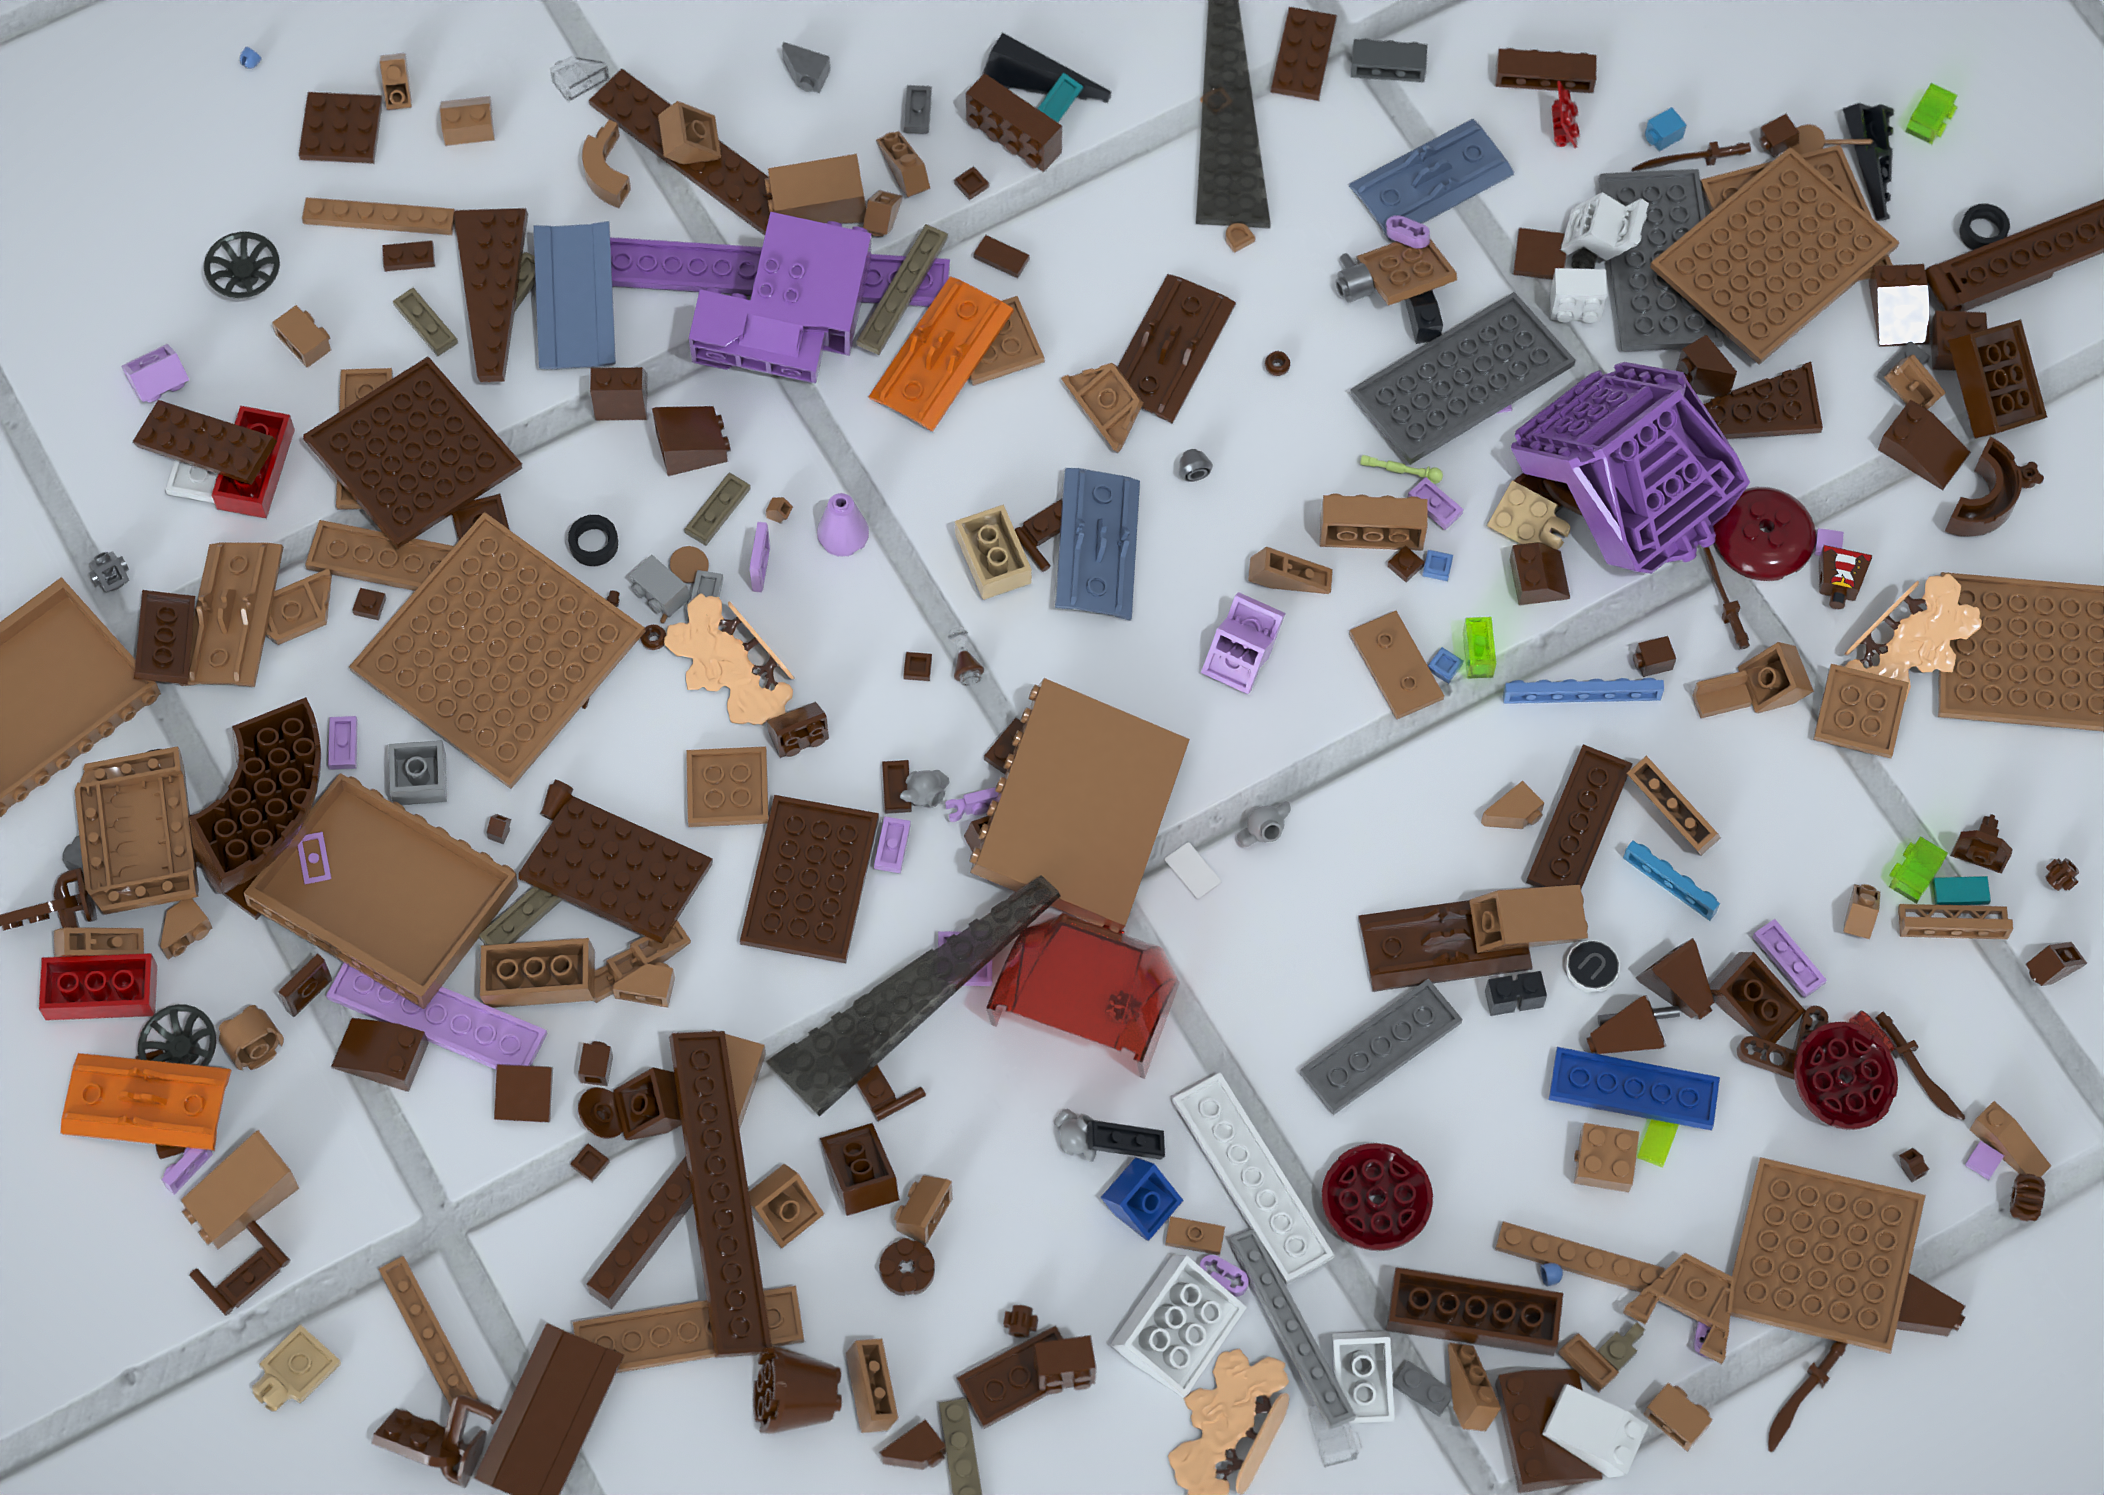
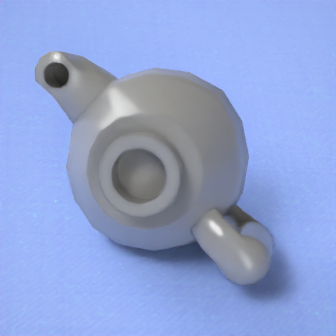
(925, 788)
(1264, 824)
(1074, 1134)

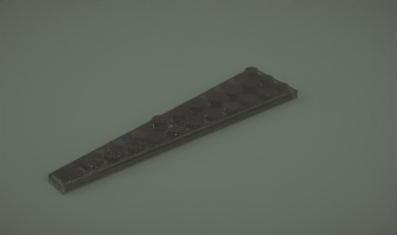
(1230, 156)
(855, 1041)

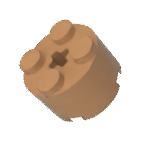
(250, 1038)

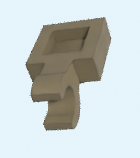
(1619, 1349)

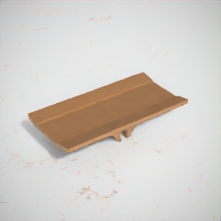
(233, 612)

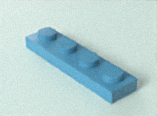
(1672, 881)

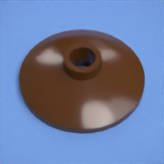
(600, 1113)

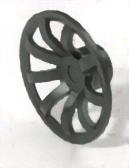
(244, 268)
(181, 1045)

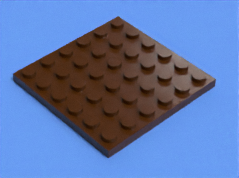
(412, 452)

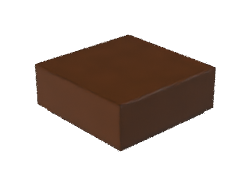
(971, 183)
(917, 666)
(590, 1162)

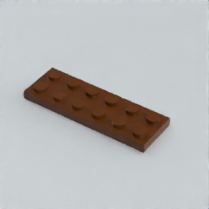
(205, 442)
(1580, 819)

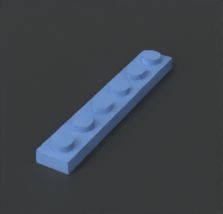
(1583, 691)

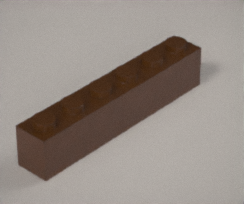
(643, 1238)

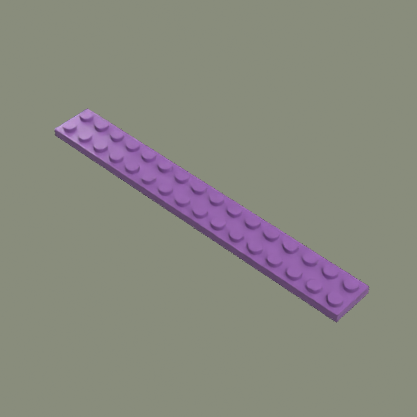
(734, 269)

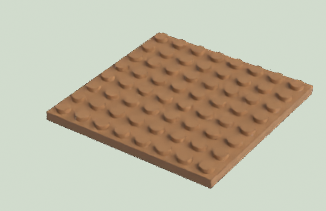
(497, 649)

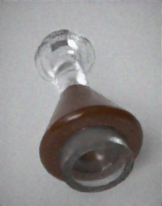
(967, 668)

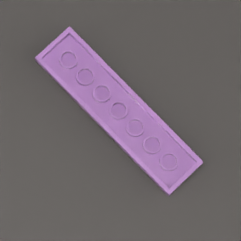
(447, 1020)

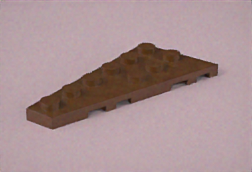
(1770, 407)

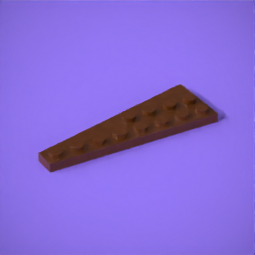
(491, 266)

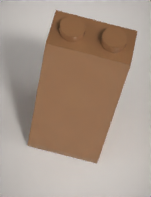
(818, 190)
(1528, 918)
(239, 1191)

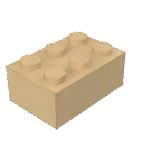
(993, 552)

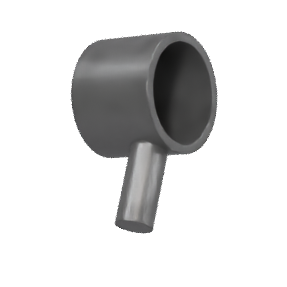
(1354, 281)

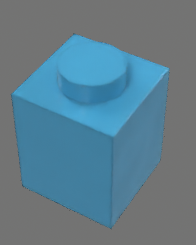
(1665, 129)

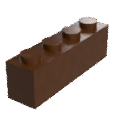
(1543, 69)

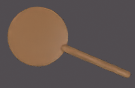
(1812, 139)
(685, 564)

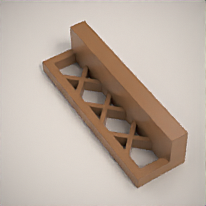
(1952, 925)

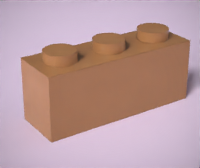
(871, 1385)

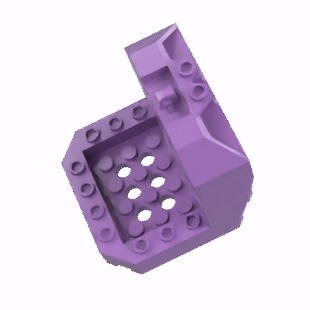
(1638, 463)

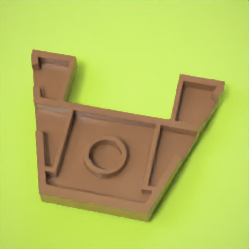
(1695, 1291)

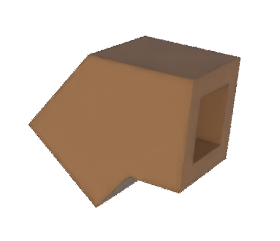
(778, 509)

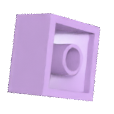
(156, 373)

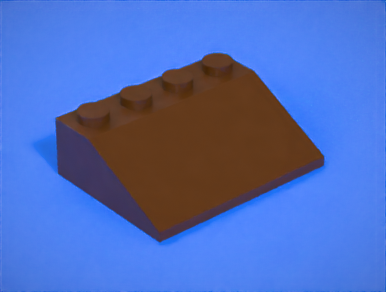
(1997, 379)
(1525, 1408)

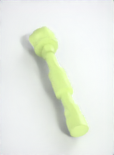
(1434, 474)

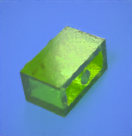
(1931, 114)
(1479, 647)
(1918, 869)

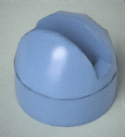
(249, 58)
(1551, 1273)

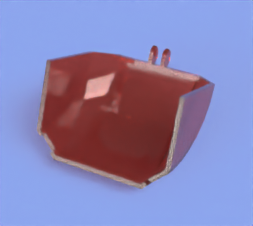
(1088, 985)

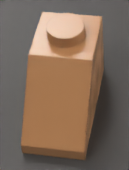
(882, 212)
(1514, 809)
(647, 985)

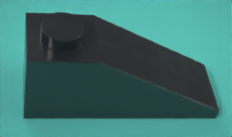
(1424, 317)

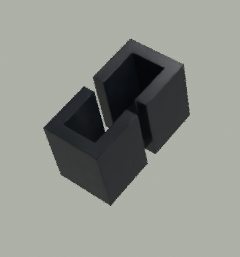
(1503, 993)

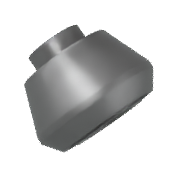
(1194, 465)

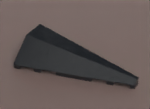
(1025, 68)
(1874, 158)

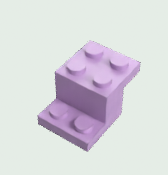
(1243, 643)

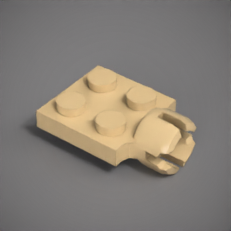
(1528, 518)
(294, 1369)

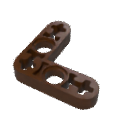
(1788, 1055)

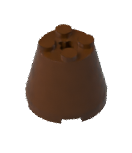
(794, 1391)

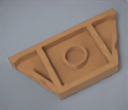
(1107, 401)
(300, 607)

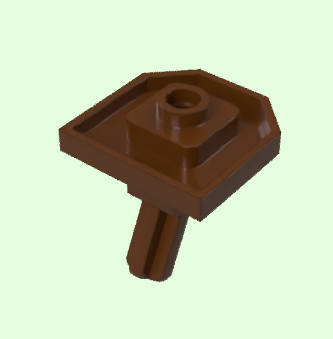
(1983, 846)

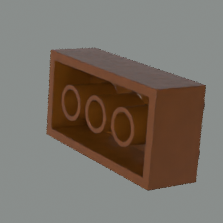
(1013, 123)

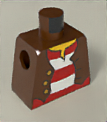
(1841, 574)

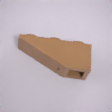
(904, 163)
(1471, 1389)

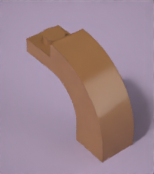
(603, 180)

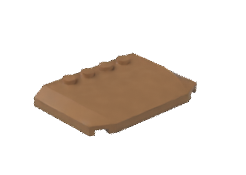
(136, 831)

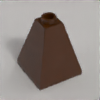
(1681, 980)
(1629, 1030)

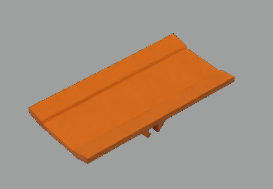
(941, 353)
(144, 1101)

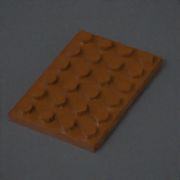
(616, 869)
(809, 879)

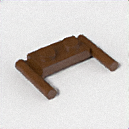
(1039, 530)
(881, 1096)
(248, 1277)

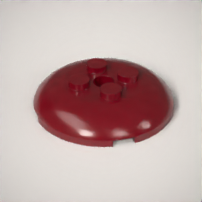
(1761, 553)
(1867, 1071)
(1381, 1172)

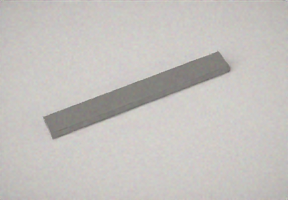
(1292, 1329)

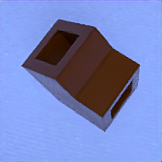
(498, 828)
(1913, 1164)

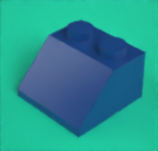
(1142, 1198)

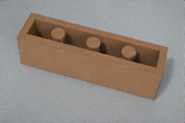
(1673, 805)

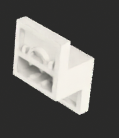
(1605, 226)

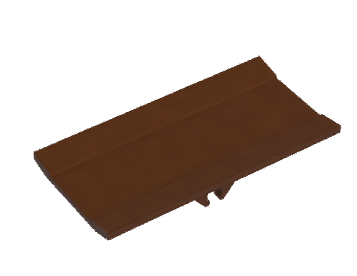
(1174, 344)
(1432, 945)
(549, 1415)

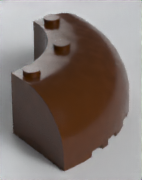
(265, 799)

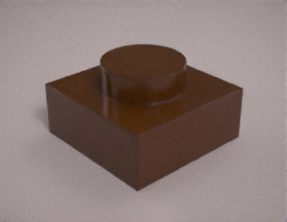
(1405, 564)
(369, 604)

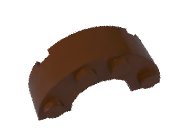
(1988, 513)

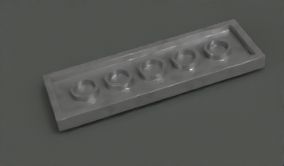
(1381, 1046)

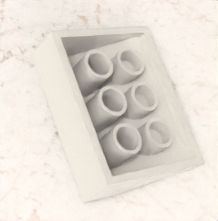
(1179, 1325)

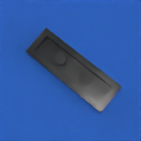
(1125, 1139)

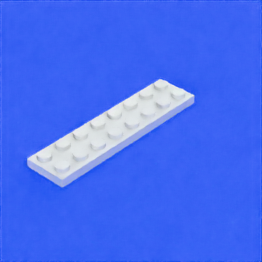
(1253, 1178)

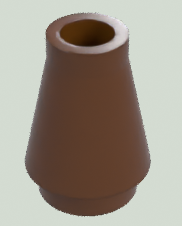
(556, 797)

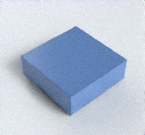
(1437, 565)
(1445, 665)

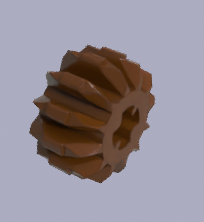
(2027, 1197)

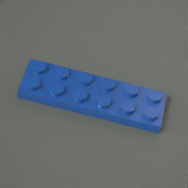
(1634, 1088)

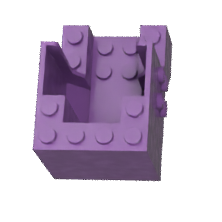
(799, 306)

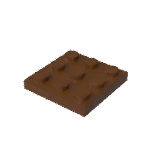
(340, 127)

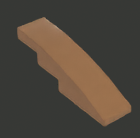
(641, 952)

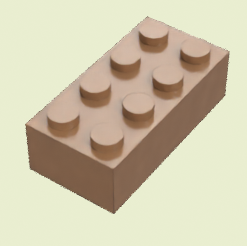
(1373, 522)
(537, 973)

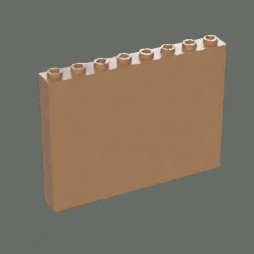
(59, 688)
(1080, 803)
(399, 892)

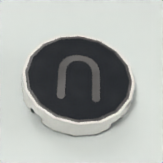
(1592, 966)

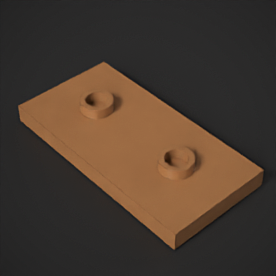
(1396, 664)

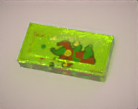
(1657, 1142)

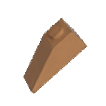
(1288, 572)
(98, 941)
(2006, 1136)

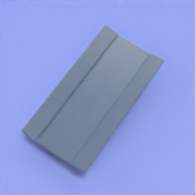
(1434, 176)
(574, 296)
(1097, 542)

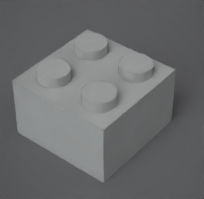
(418, 772)

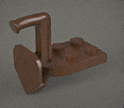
(63, 903)
(435, 1444)

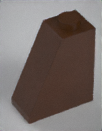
(1928, 1309)

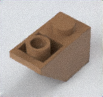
(395, 81)
(1862, 911)
(183, 926)

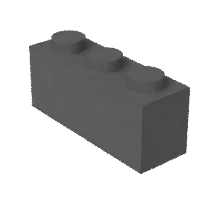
(1389, 60)

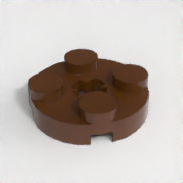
(908, 1283)

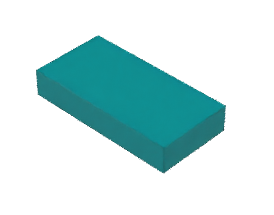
(1060, 97)
(1961, 891)

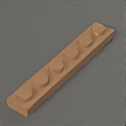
(378, 216)
(1577, 1257)
(426, 1330)

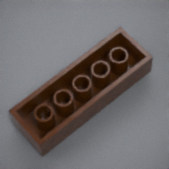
(1475, 1311)

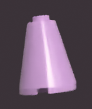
(842, 526)

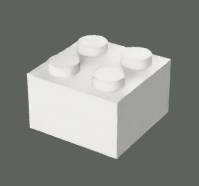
(1578, 295)

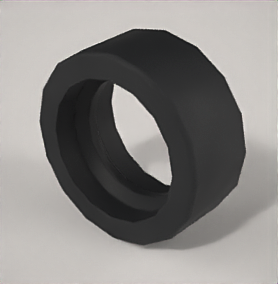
(1988, 212)
(587, 523)

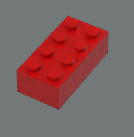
(257, 498)
(98, 986)

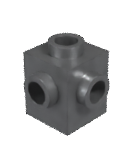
(112, 579)

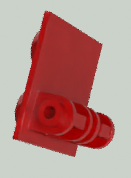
(1564, 116)

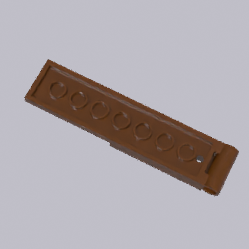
(2018, 260)

